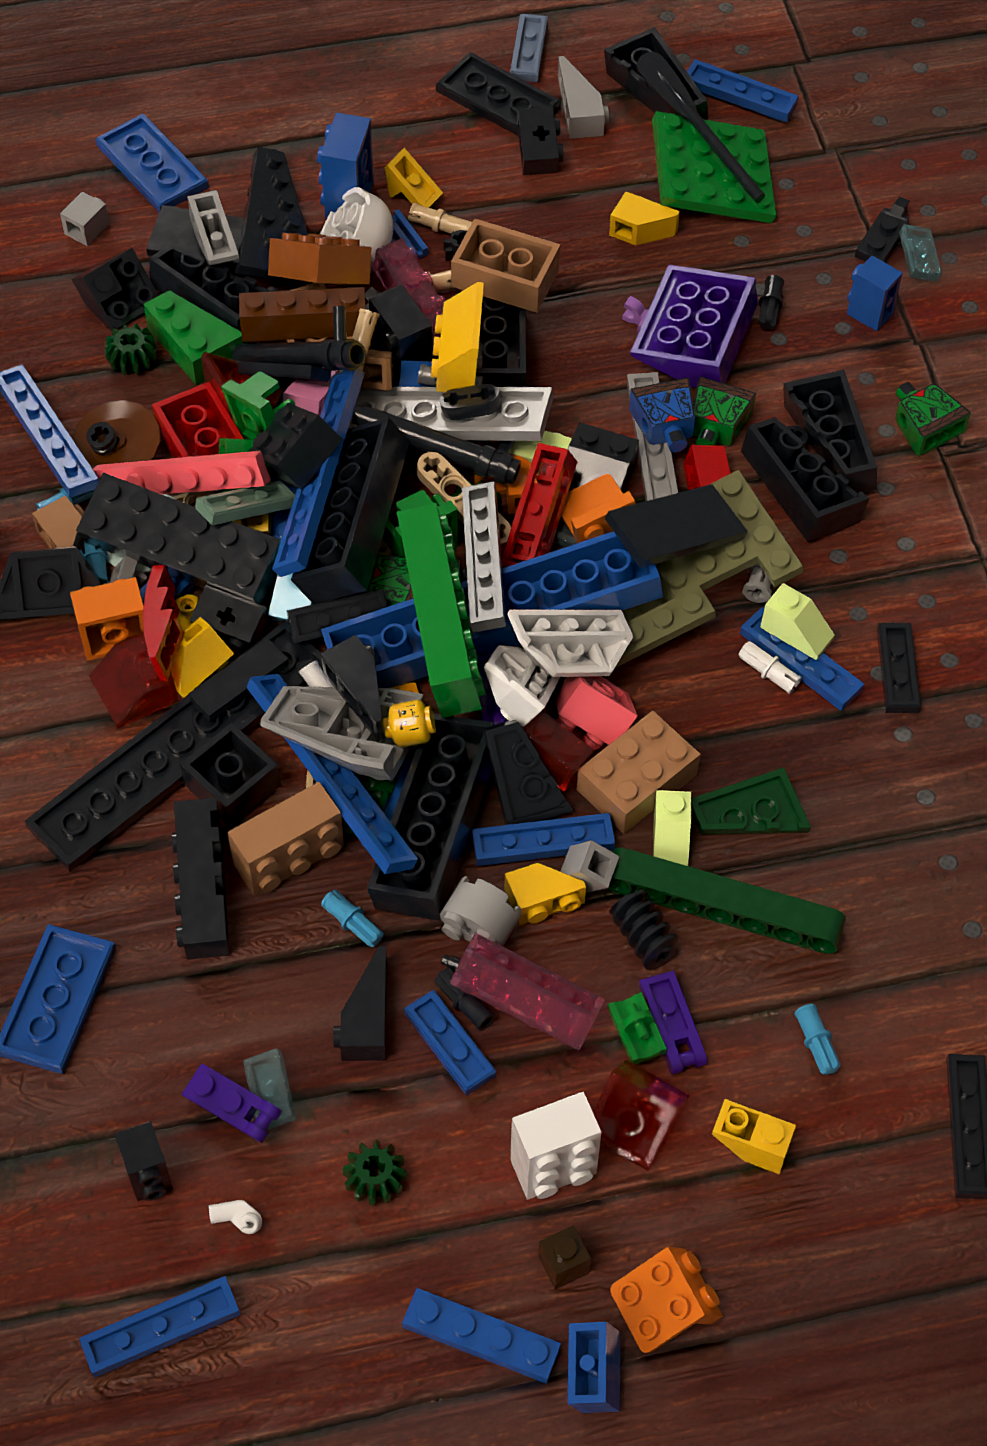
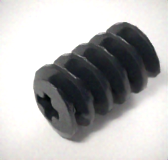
(642, 929)

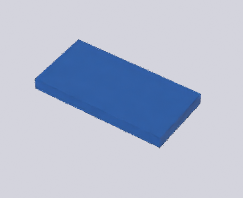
(151, 162)
(55, 998)

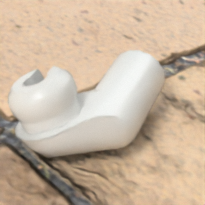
(237, 1212)

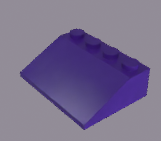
(696, 323)

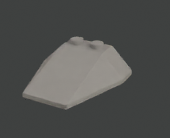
(328, 726)

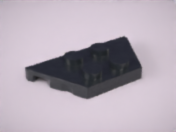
(41, 581)

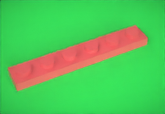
(192, 473)

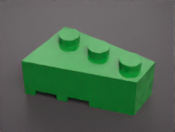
(189, 332)

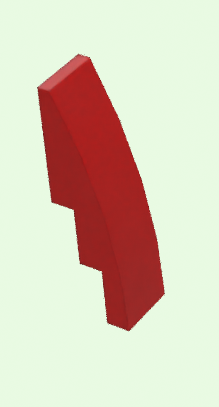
(160, 621)

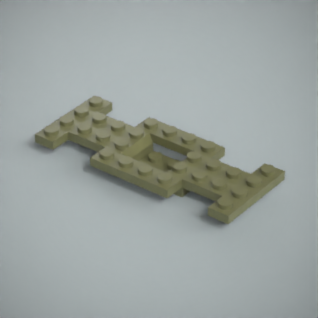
(687, 576)

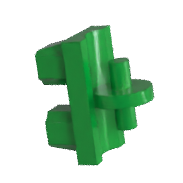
(637, 1029)

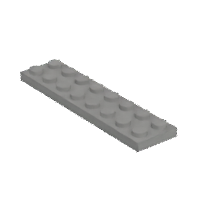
(520, 418)

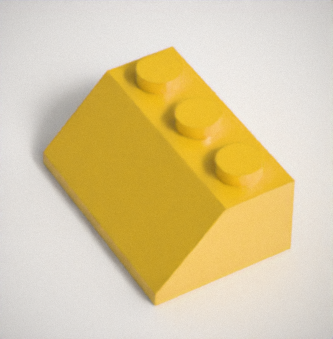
(458, 340)

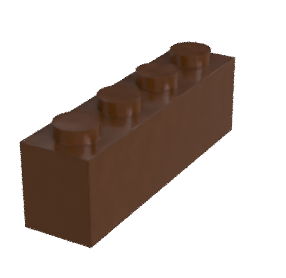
(297, 313)

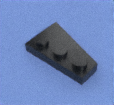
(521, 779)

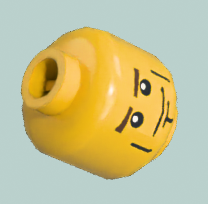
(409, 723)

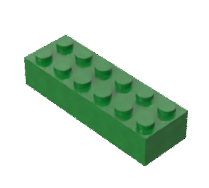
(441, 610)

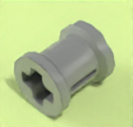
(758, 581)

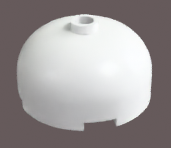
(362, 218)

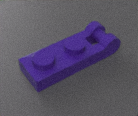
(673, 1021)
(231, 1102)

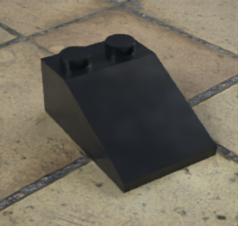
(602, 453)

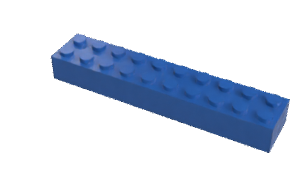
(577, 577)

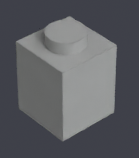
(84, 218)
(590, 864)

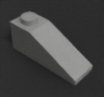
(581, 103)
(212, 228)

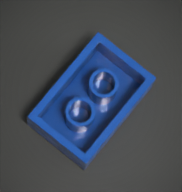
(345, 159)

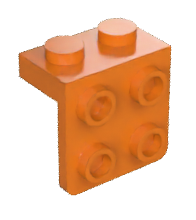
(589, 504)
(665, 1298)

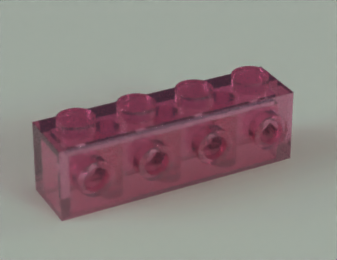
(399, 265)
(527, 991)

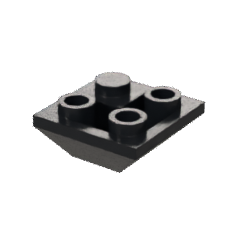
(116, 289)

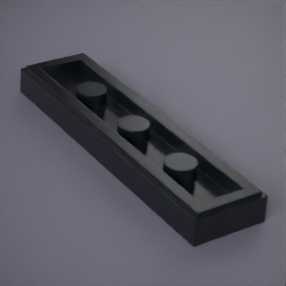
(968, 1124)

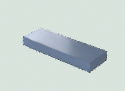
(529, 47)

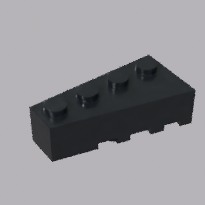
(622, 66)
(201, 284)
(834, 428)
(801, 482)
(200, 879)

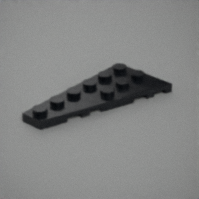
(268, 213)

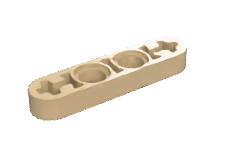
(451, 476)

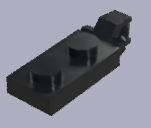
(884, 232)

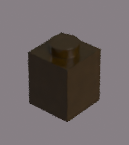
(564, 1257)

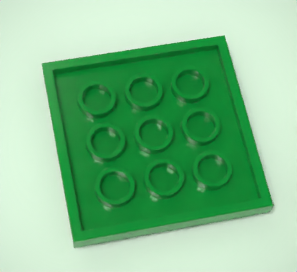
(696, 177)

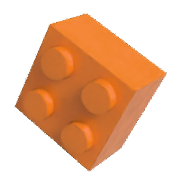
(107, 615)

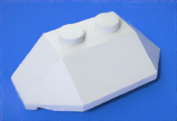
(572, 640)
(518, 684)

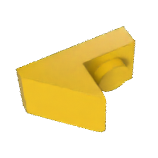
(408, 177)

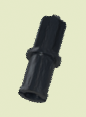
(770, 302)
(470, 1005)

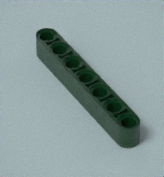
(728, 901)

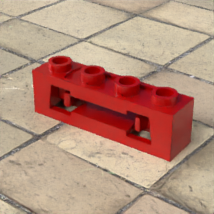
(540, 504)

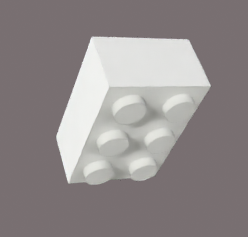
(555, 1146)

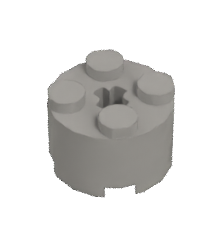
(479, 910)

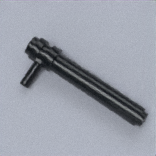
(330, 354)
(483, 460)

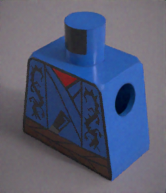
(664, 412)

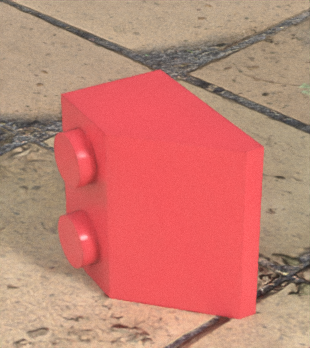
(595, 707)

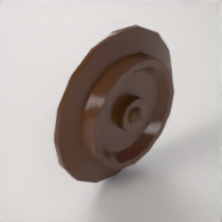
(135, 429)

